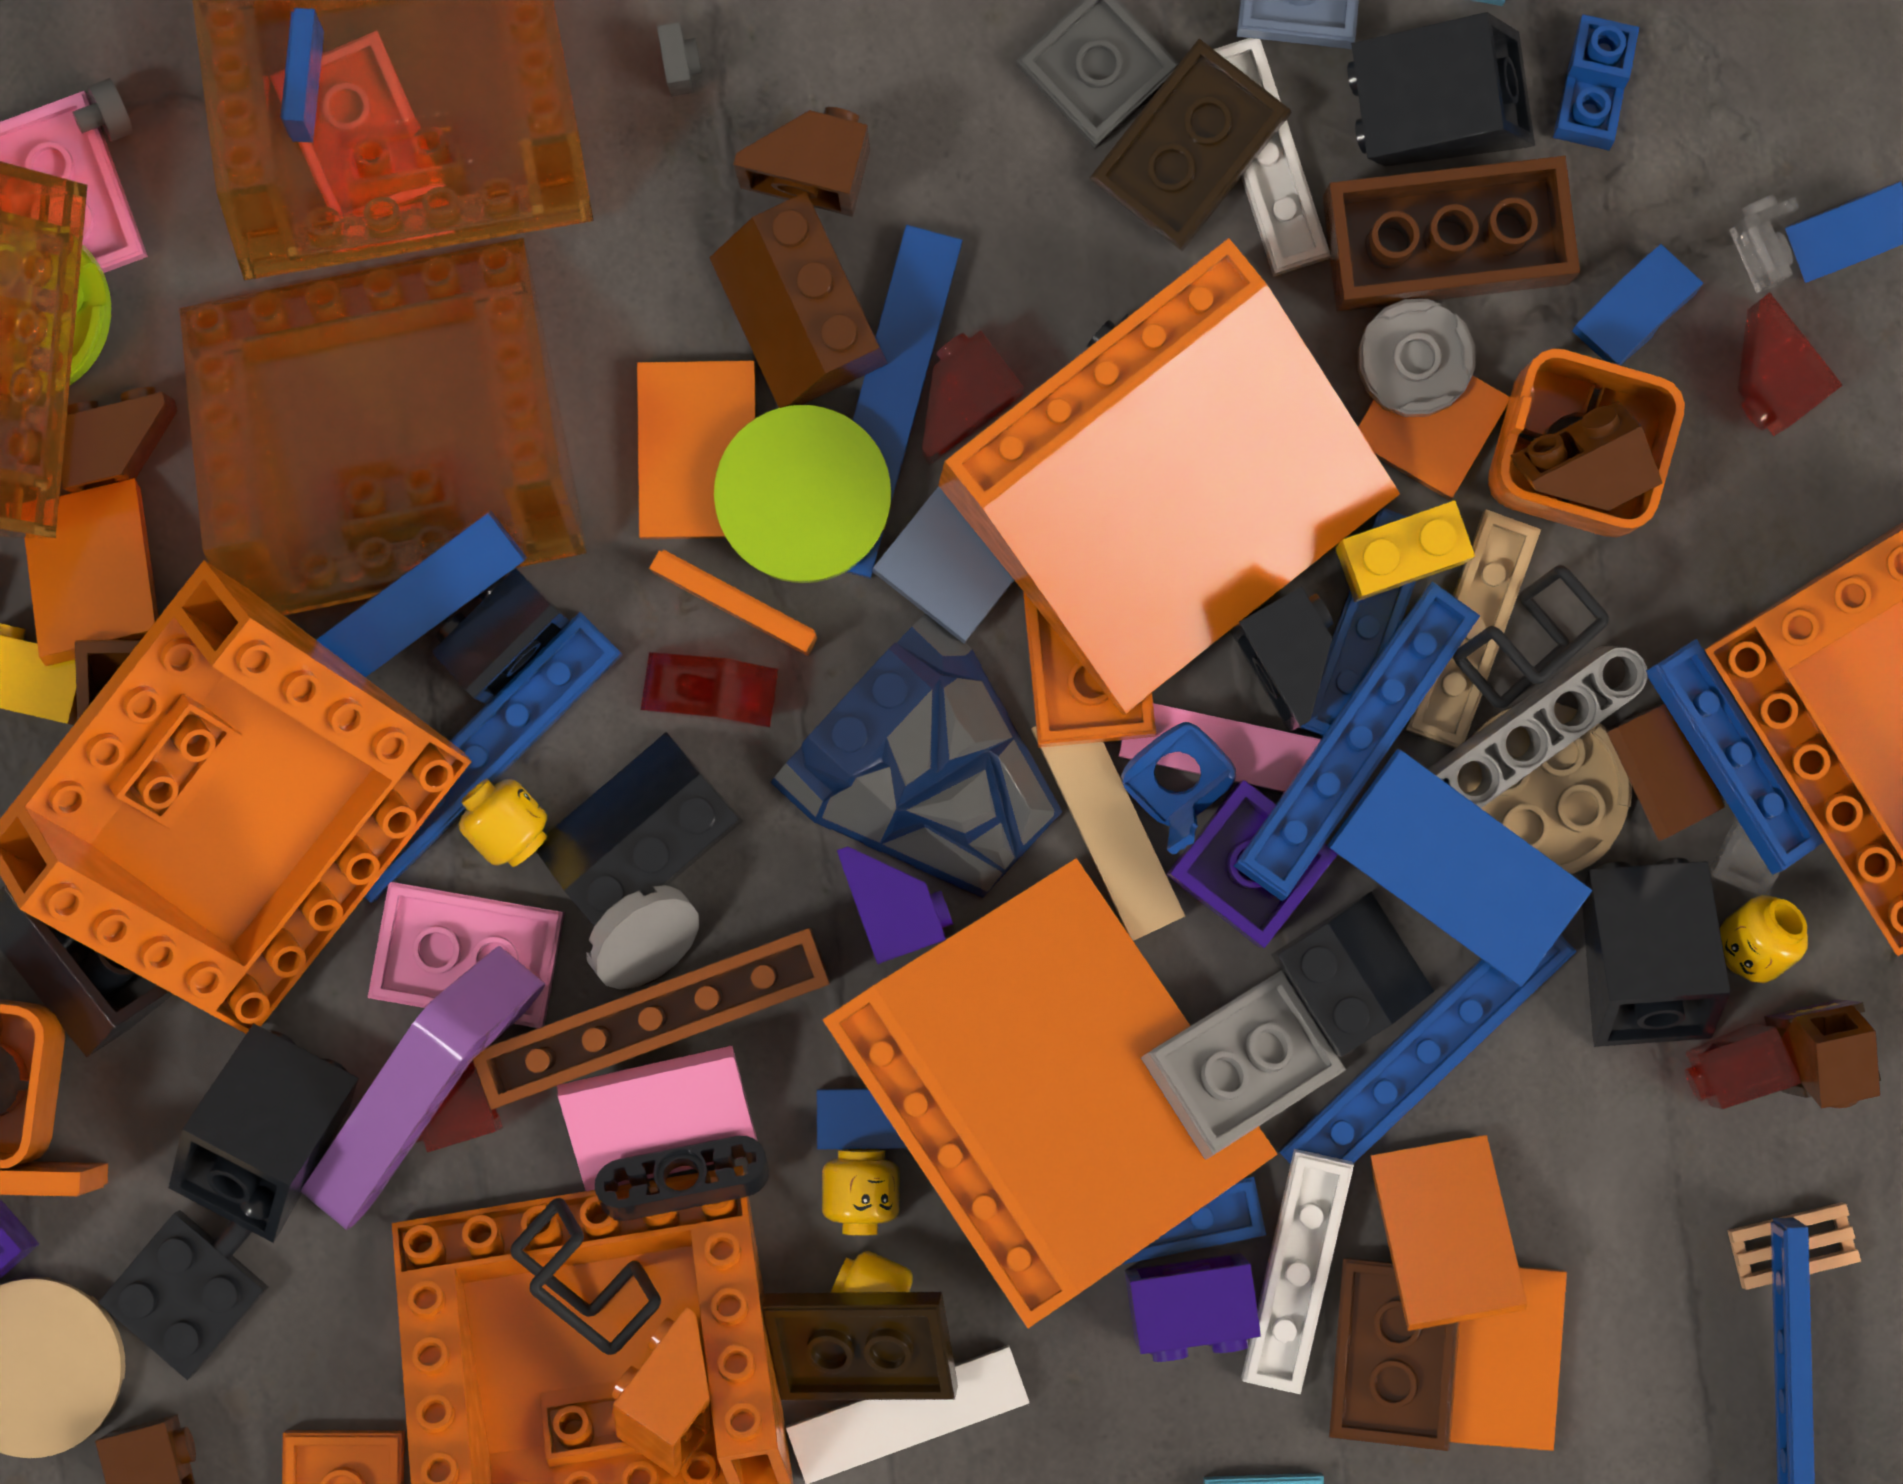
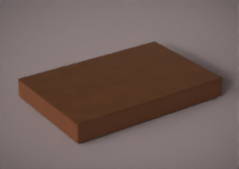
(1388, 1379)

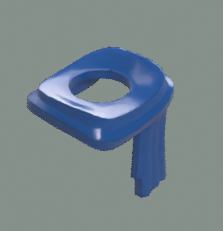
(1181, 807)

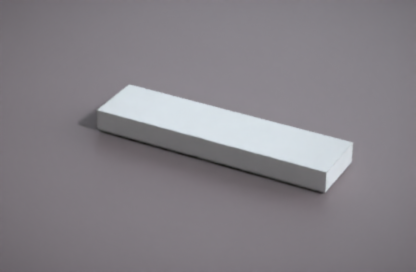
(1277, 181)
(1297, 1270)
(877, 1428)

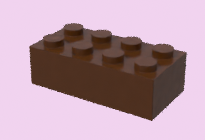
(1451, 233)

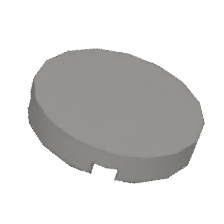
(1416, 358)
(642, 937)

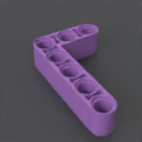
(417, 1081)

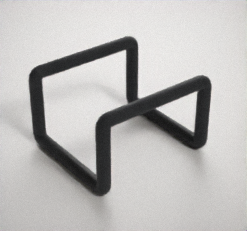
(1550, 663)
(544, 1275)

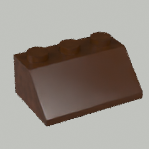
(796, 303)

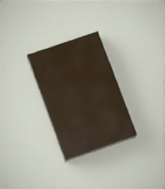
(1190, 145)
(860, 1346)

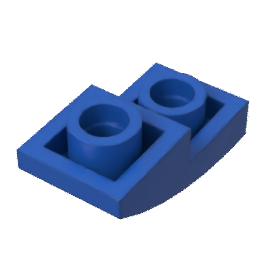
(1596, 82)
(1848, 232)
(1637, 306)

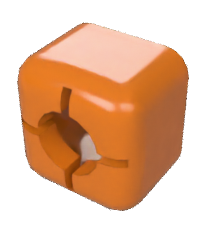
(1559, 387)
(37, 1045)

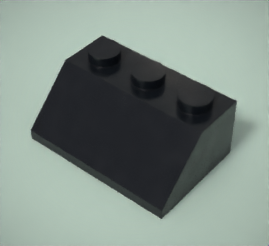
(637, 830)
(83, 988)

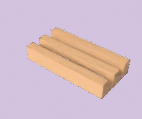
(1842, 1234)

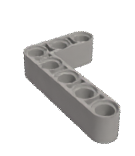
(1537, 716)

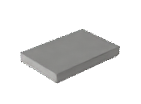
(1243, 1064)

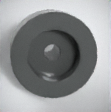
(105, 111)

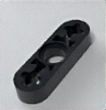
(661, 1163)

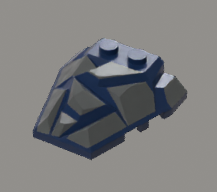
(925, 765)

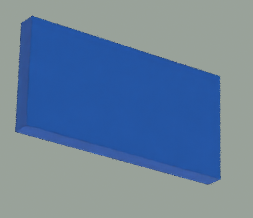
(1459, 867)

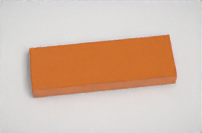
(734, 602)

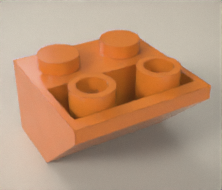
(667, 1401)

